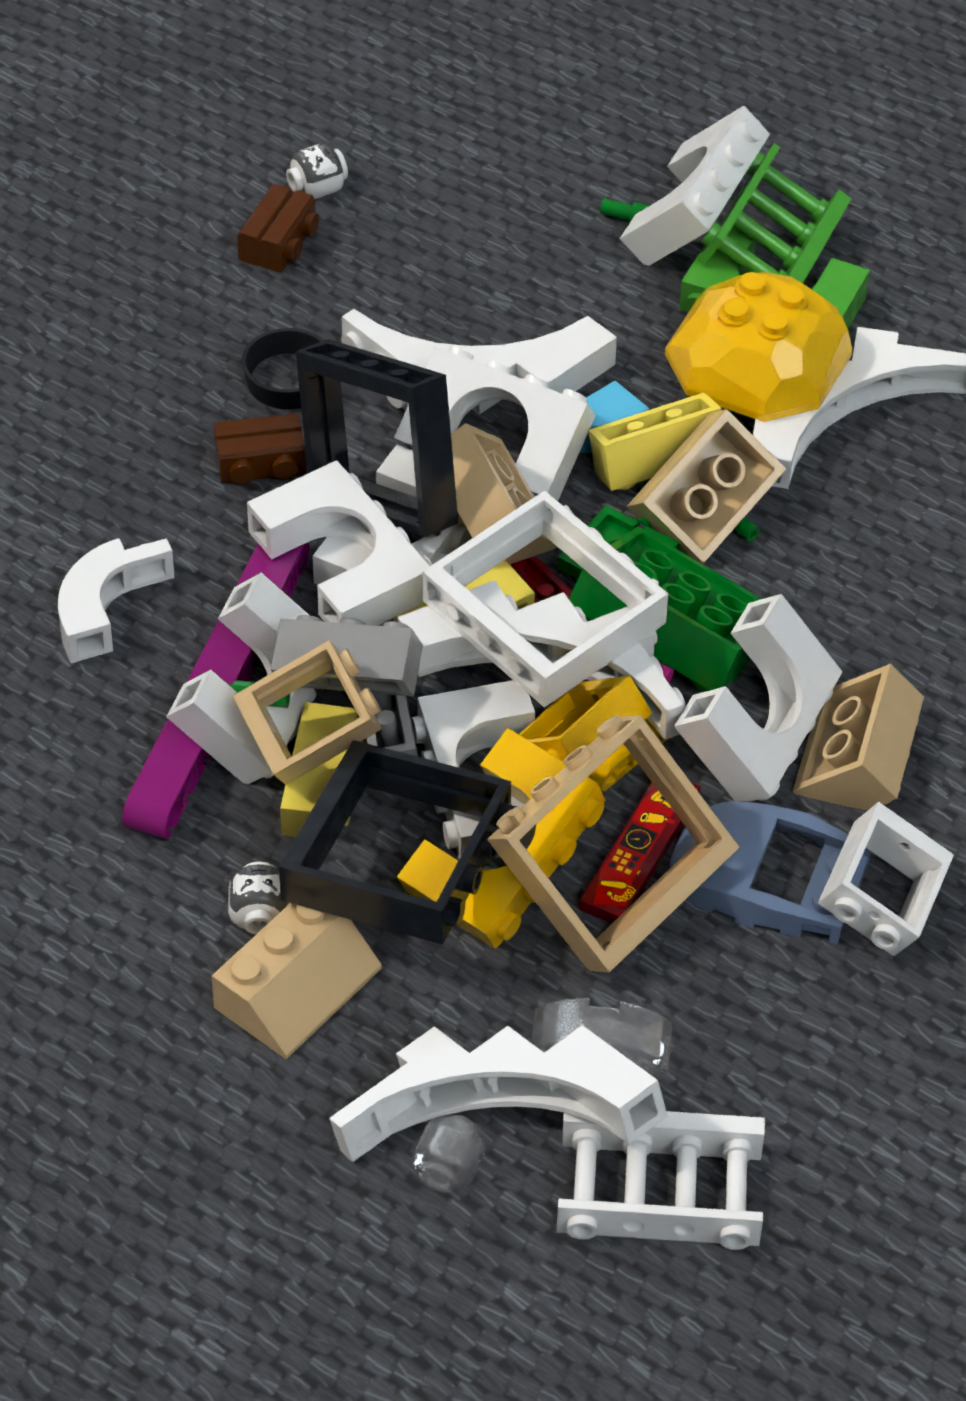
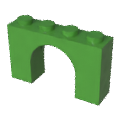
(840, 283)

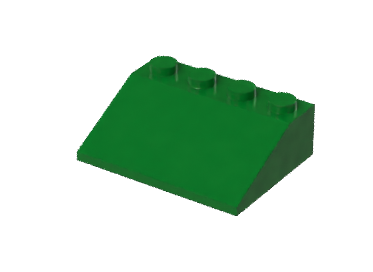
(699, 610)

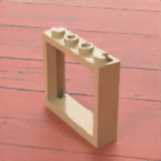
(667, 893)

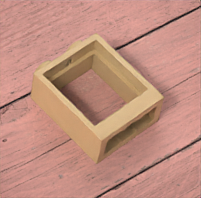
(255, 698)

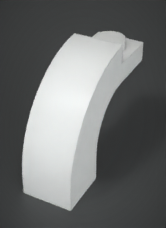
(99, 580)

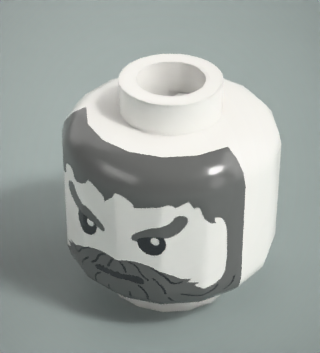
(317, 170)
(255, 896)

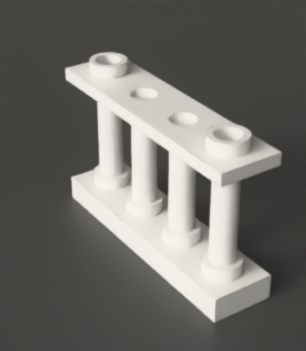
(687, 1138)

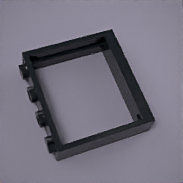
(320, 377)
(407, 777)

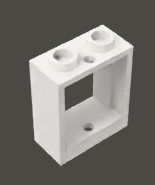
(921, 861)

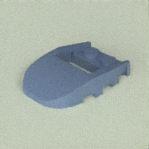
(731, 883)

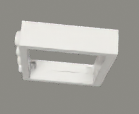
(507, 649)

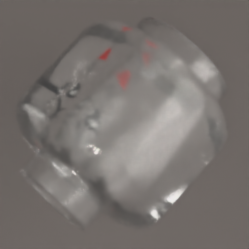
(448, 1153)

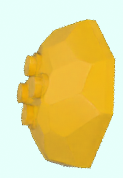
(761, 346)

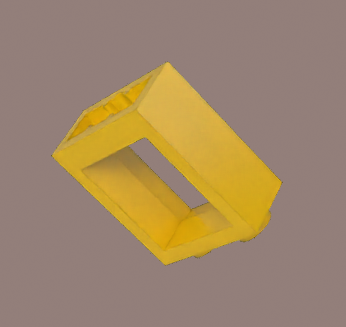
(581, 711)

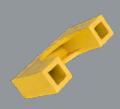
(501, 899)

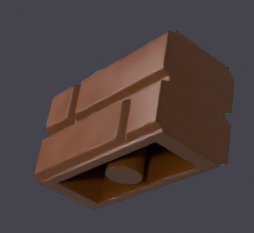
(278, 228)
(259, 448)

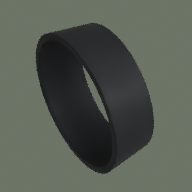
(268, 345)

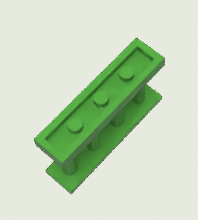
(810, 236)

